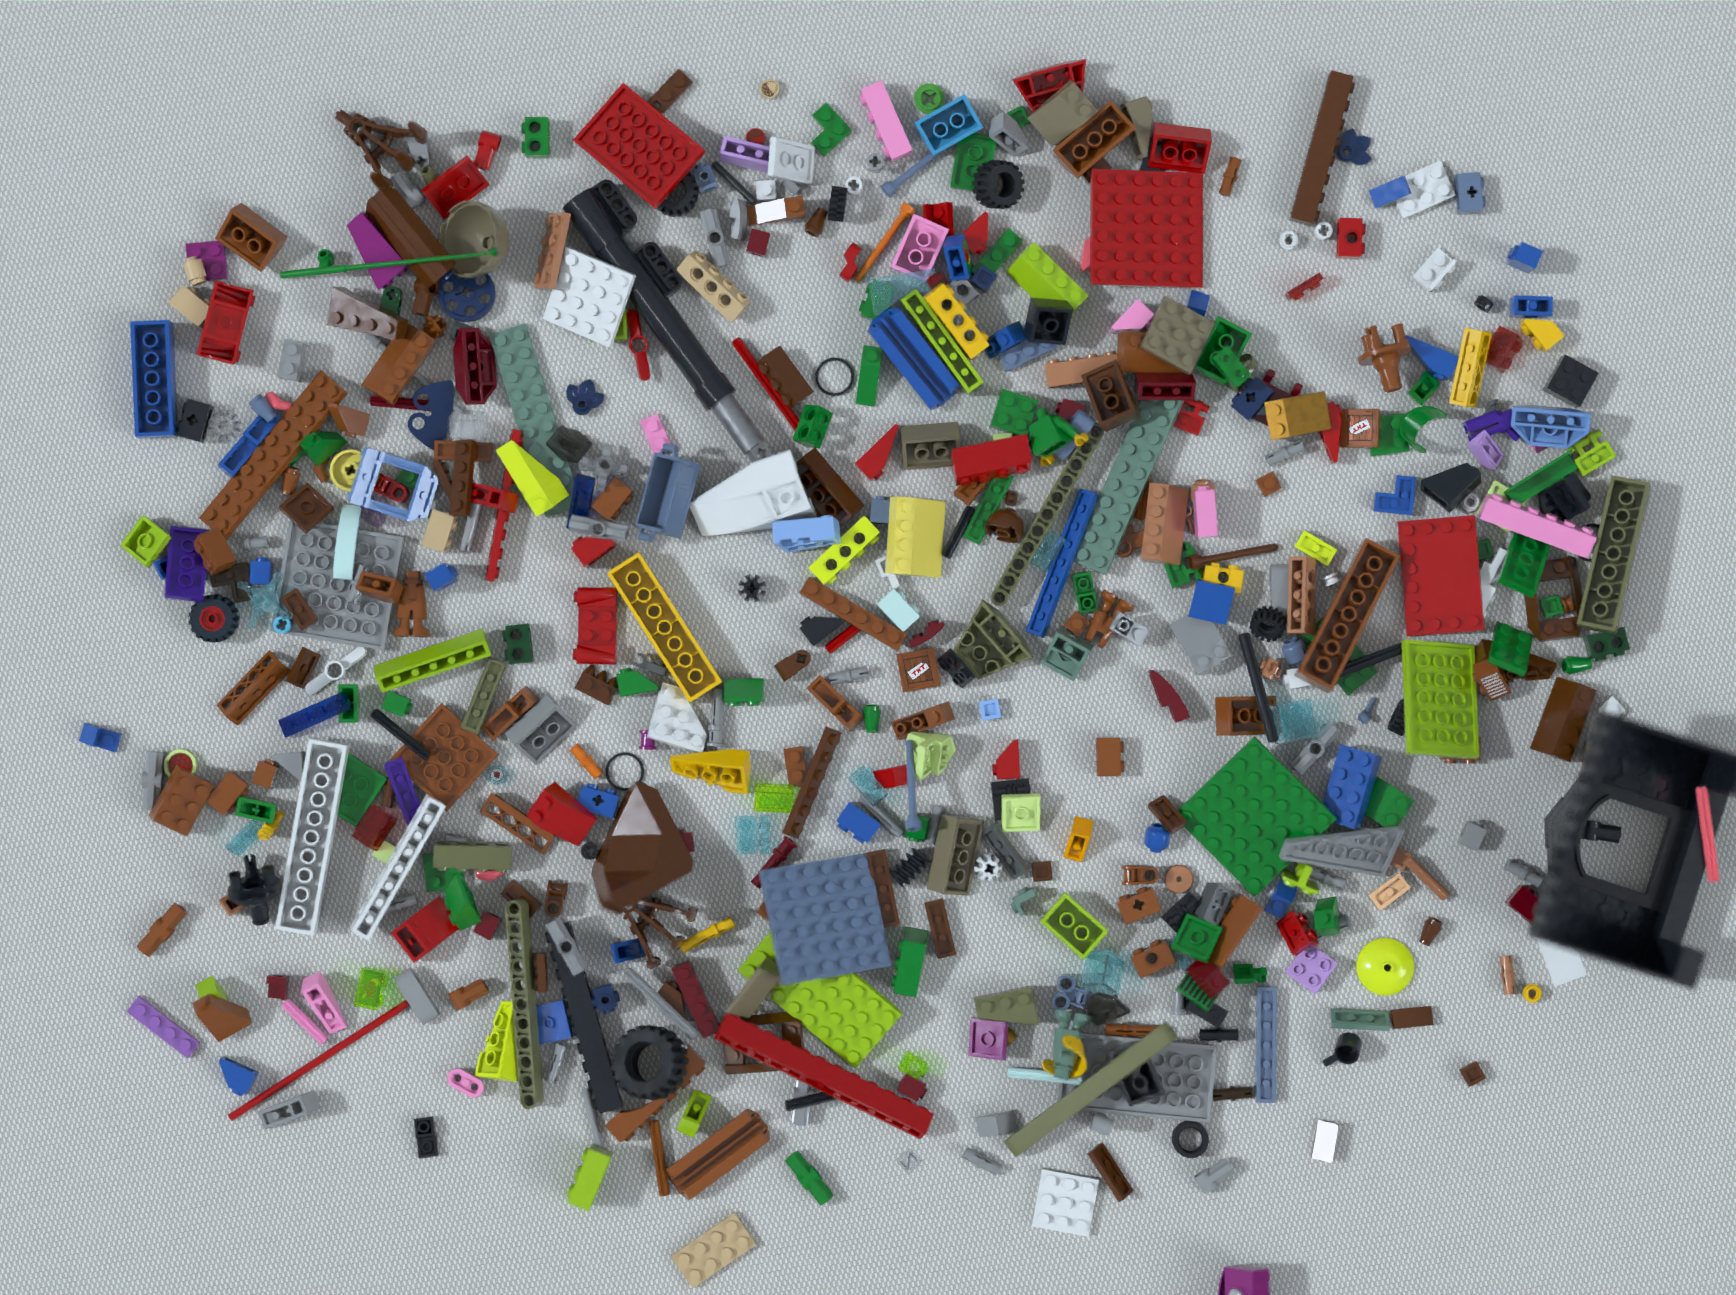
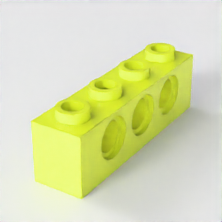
(863, 527)

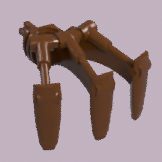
(404, 160)
(649, 918)

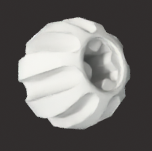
(993, 869)

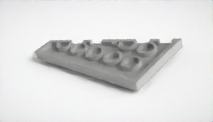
(1352, 851)

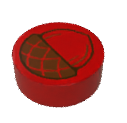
(756, 136)
(936, 279)

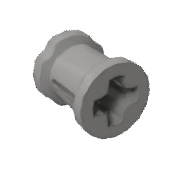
(869, 162)

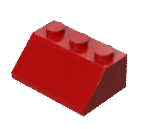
(1182, 147)

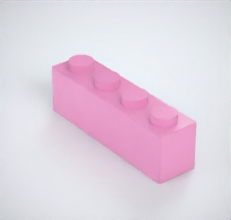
(886, 121)

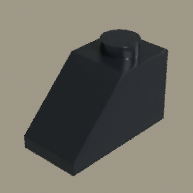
(818, 628)

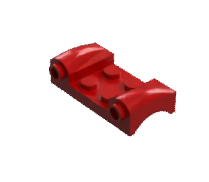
(225, 322)
(596, 625)

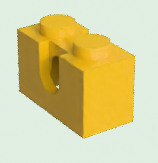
(1234, 575)

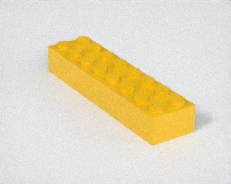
(664, 627)

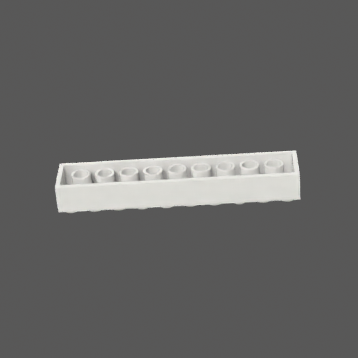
(312, 836)

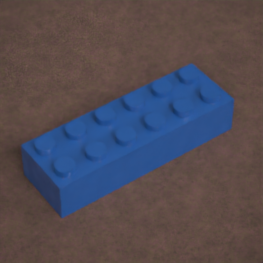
(154, 379)

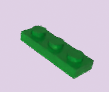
(999, 251)

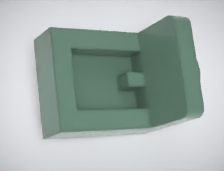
(1023, 895)

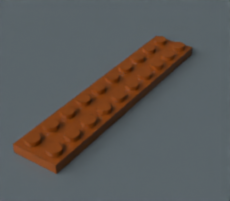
(272, 455)

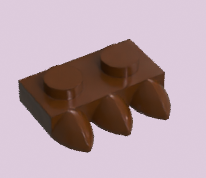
(596, 686)

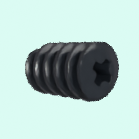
(909, 867)

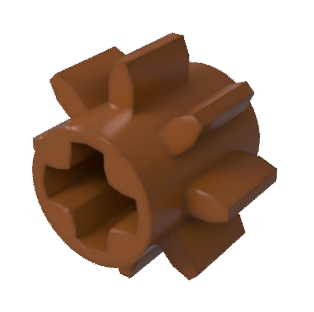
(434, 326)

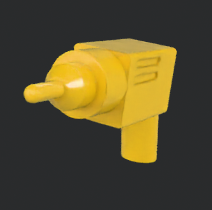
(268, 829)

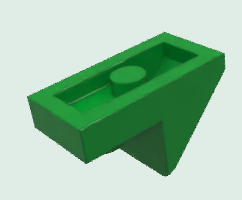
(1423, 388)

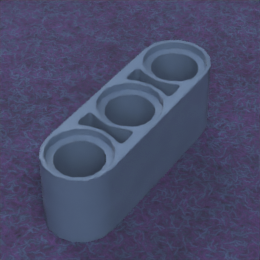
(1080, 422)

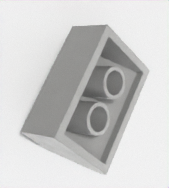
(540, 729)

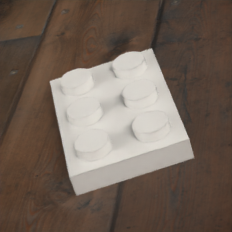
(791, 161)
(1428, 188)

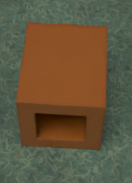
(266, 773)

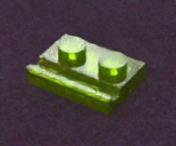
(773, 797)

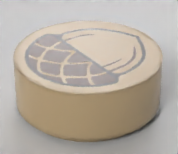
(769, 89)

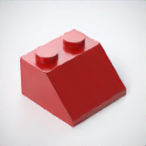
(591, 549)

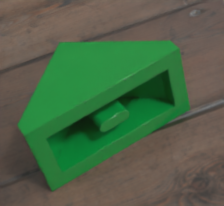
(353, 696)
(256, 809)

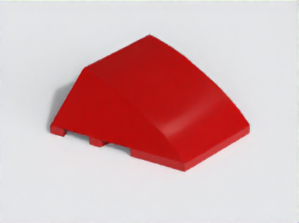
(1042, 83)

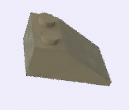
(1062, 113)

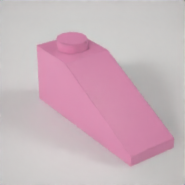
(323, 1002)

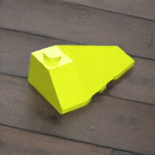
(534, 481)
(499, 1056)

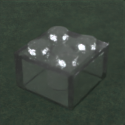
(467, 426)

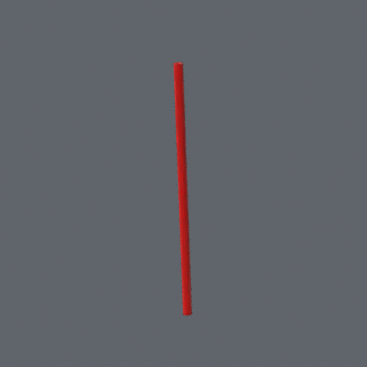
(318, 1060)

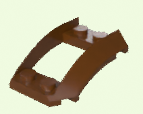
(1556, 628)
(791, 1031)

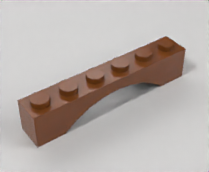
(627, 1121)

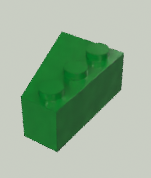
(910, 961)

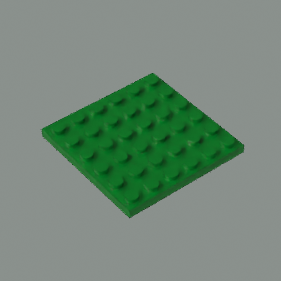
(1250, 813)

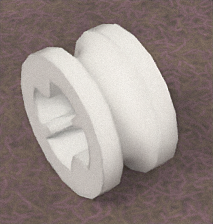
(858, 182)
(1318, 227)
(1330, 579)

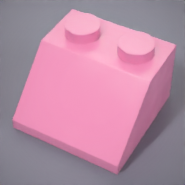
(1136, 318)

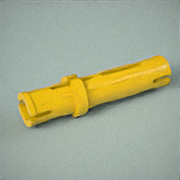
(711, 932)

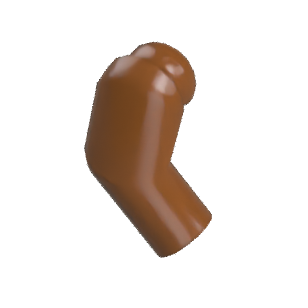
(320, 472)

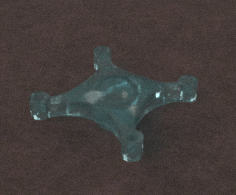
(264, 600)

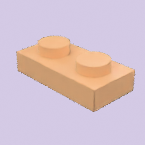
(1389, 891)

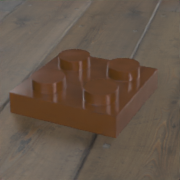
(306, 508)

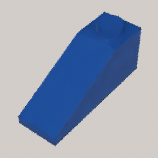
(1433, 359)

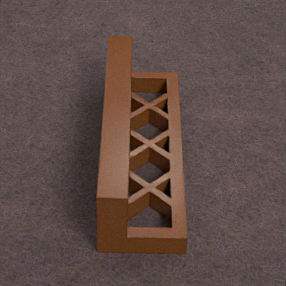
(255, 689)
(518, 816)

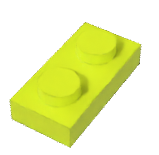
(1315, 548)

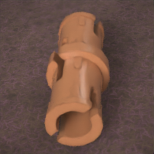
(1507, 975)

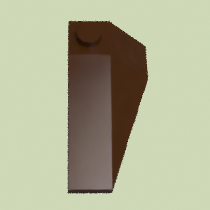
(1537, 668)

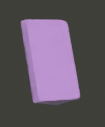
(1485, 450)

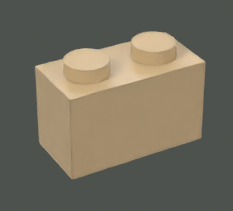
(190, 305)
(439, 531)

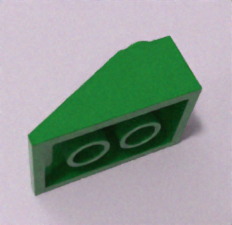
(1387, 804)

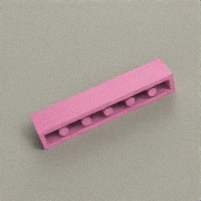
(1537, 525)

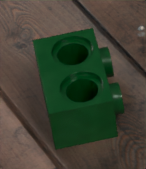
(524, 643)
(1606, 643)

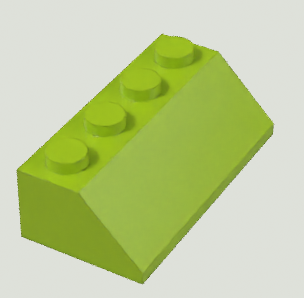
(1044, 278)

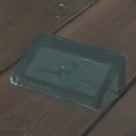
(244, 838)

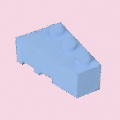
(806, 533)

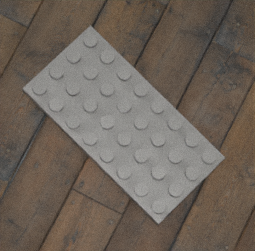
(1182, 1067)

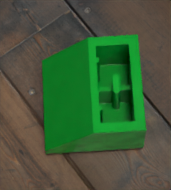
(744, 691)

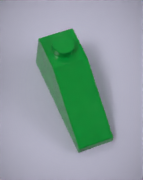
(869, 376)

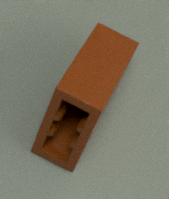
(221, 1016)

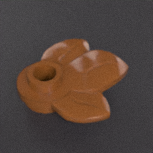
(1132, 540)

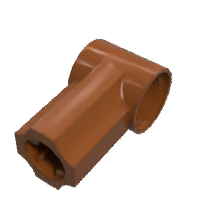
(465, 995)

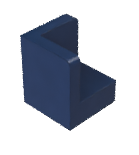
(983, 279)

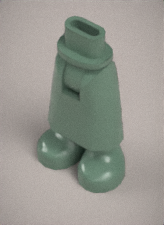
(1063, 1057)

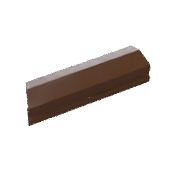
(408, 234)

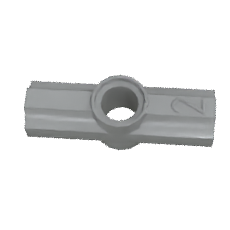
(712, 225)
(586, 525)
(1306, 757)
(152, 778)
(572, 958)
(802, 1115)

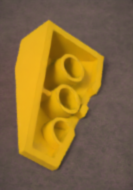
(722, 767)

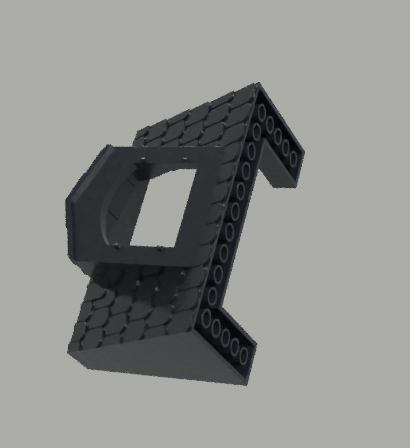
(1610, 921)

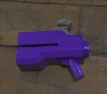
(1492, 421)

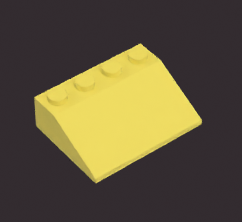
(915, 537)

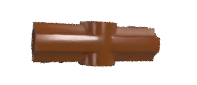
(162, 929)

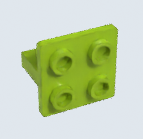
(1300, 878)

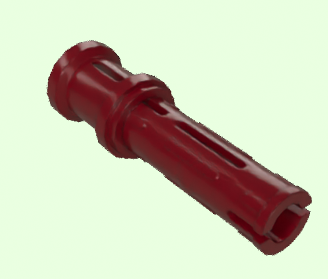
(779, 854)

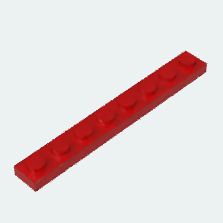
(501, 517)

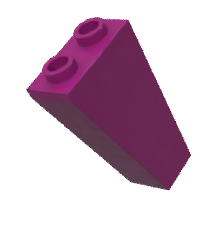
(375, 248)

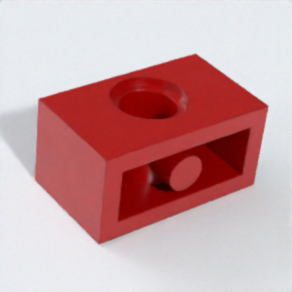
(1345, 249)

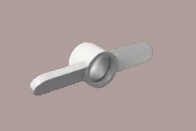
(325, 677)

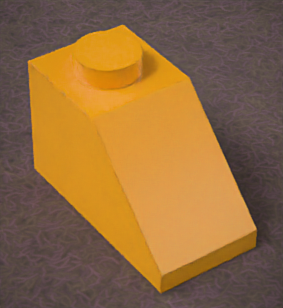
(1078, 839)

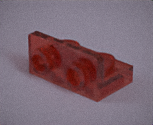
(1503, 348)

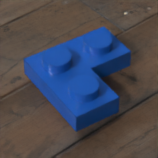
(1401, 501)

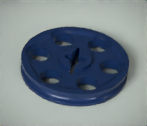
(463, 302)

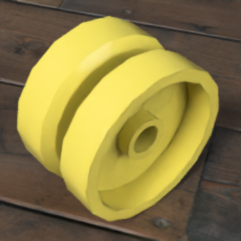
(341, 467)

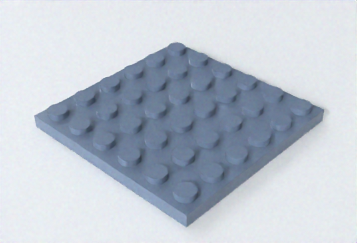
(824, 919)

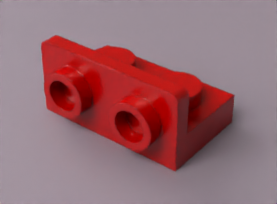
(940, 214)
(1297, 932)

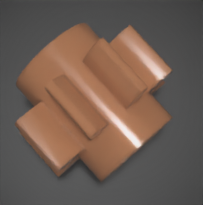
(1270, 669)

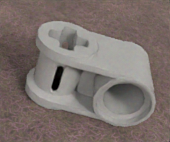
(420, 152)

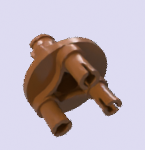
(1385, 357)

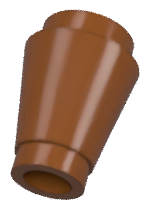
(289, 480)

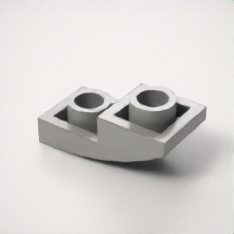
(739, 212)

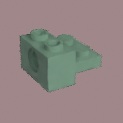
(1066, 654)

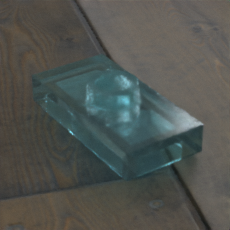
(1047, 550)

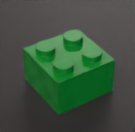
(1013, 413)

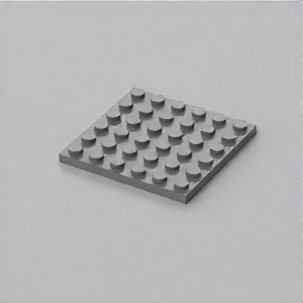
(310, 566)

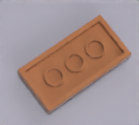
(552, 251)

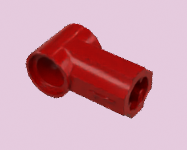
(488, 145)

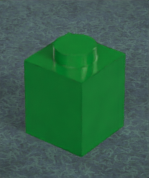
(397, 704)

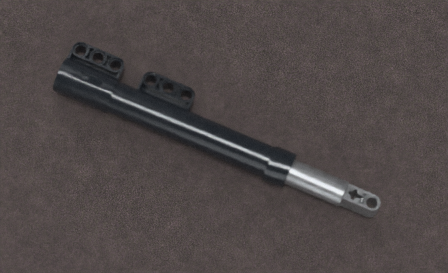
(605, 234)

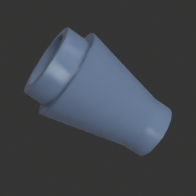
(262, 408)

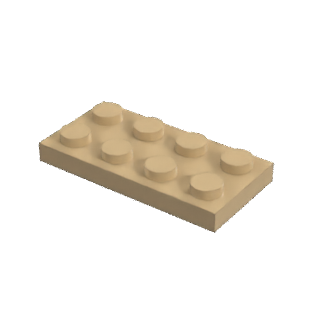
(713, 1250)

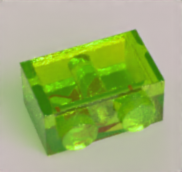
(371, 988)

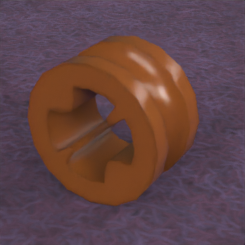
(1567, 604)

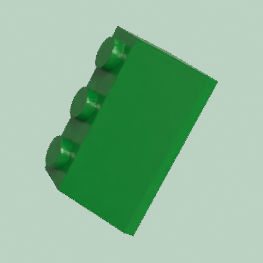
(1222, 334)

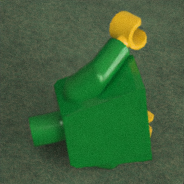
(1050, 435)

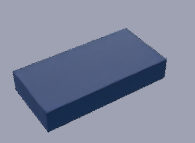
(1390, 192)

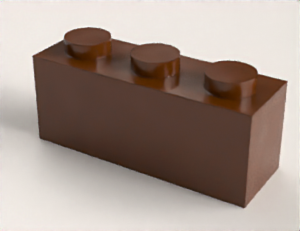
(784, 377)

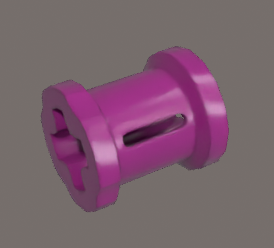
(646, 743)

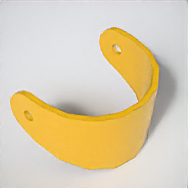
(1080, 1065)

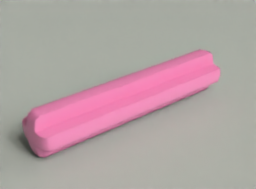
(304, 1021)

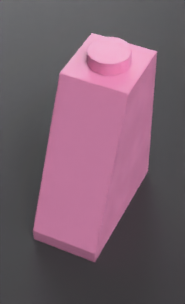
(1204, 512)

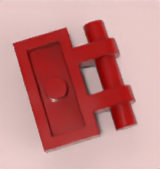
(1190, 421)

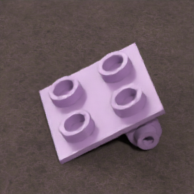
(1311, 968)

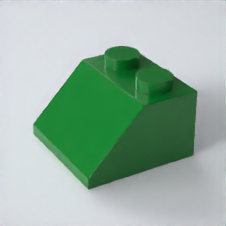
(461, 904)

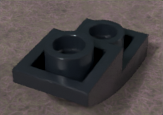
(426, 1137)

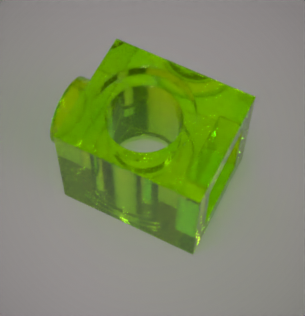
(907, 1059)

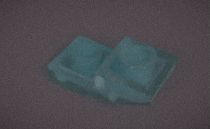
(1184, 962)

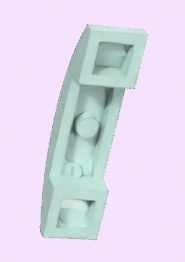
(346, 542)

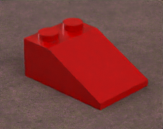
(561, 815)

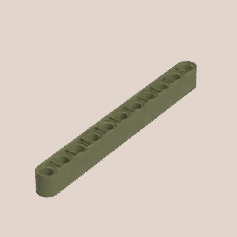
(1041, 522)
(519, 1011)
(1091, 1088)

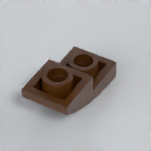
(1411, 1017)

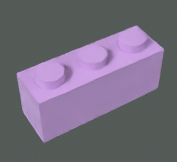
(745, 154)

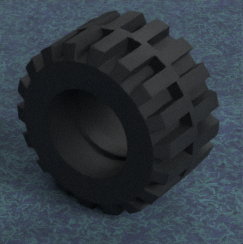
(1011, 184)
(686, 203)

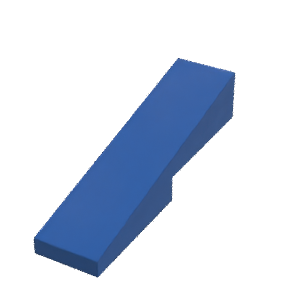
(246, 445)

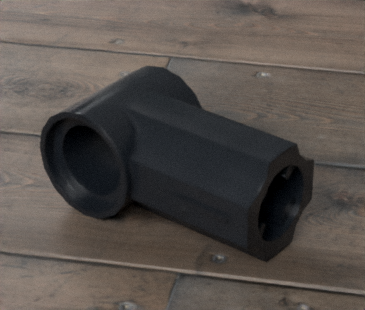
(1597, 831)

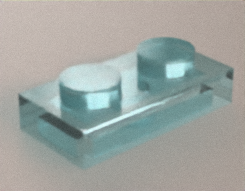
(868, 785)

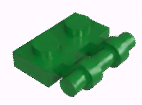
(1179, 574)

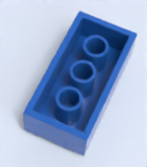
(1351, 785)

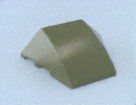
(990, 643)

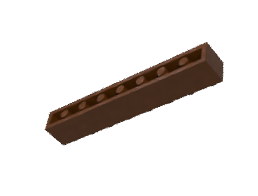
(1321, 148)

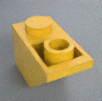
(1542, 332)

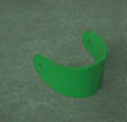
(1414, 420)

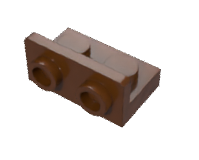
(540, 972)

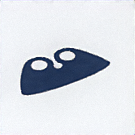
(435, 426)

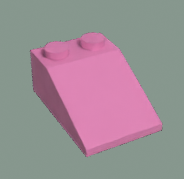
(919, 246)

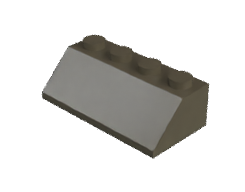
(955, 855)

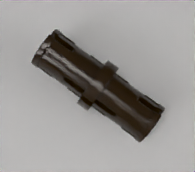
(1232, 1093)

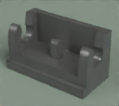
(1212, 903)

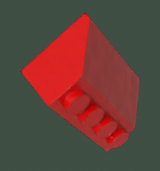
(991, 460)

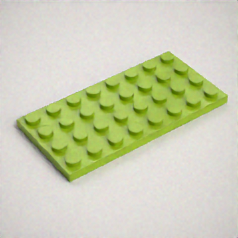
(836, 1009)

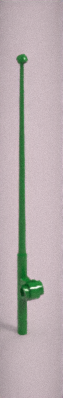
(326, 261)

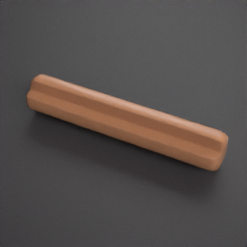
(1439, 890)

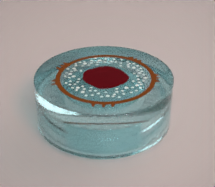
(497, 775)

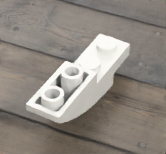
(1489, 575)

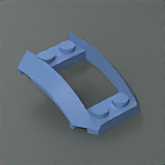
(366, 478)

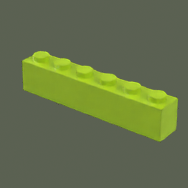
(941, 341)
(432, 660)

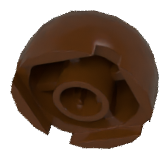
(1006, 525)

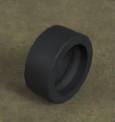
(1204, 1136)

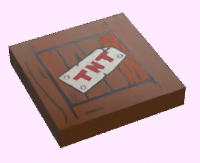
(1360, 428)
(918, 669)

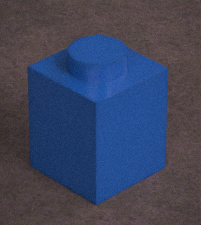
(261, 571)

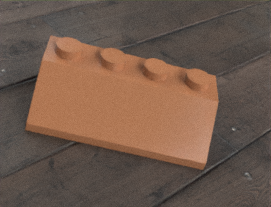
(1164, 524)

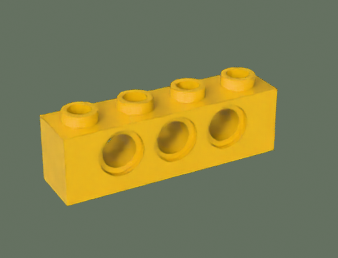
(934, 300)

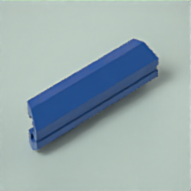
(913, 358)

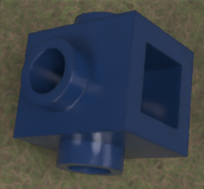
(608, 991)

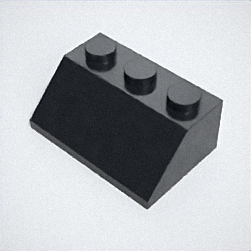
(1142, 1082)

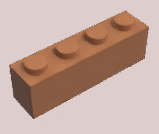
(1070, 371)

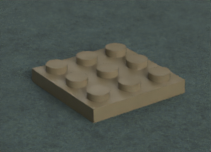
(1177, 335)

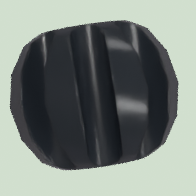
(748, 584)

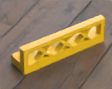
(1470, 367)

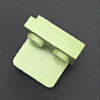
(931, 753)

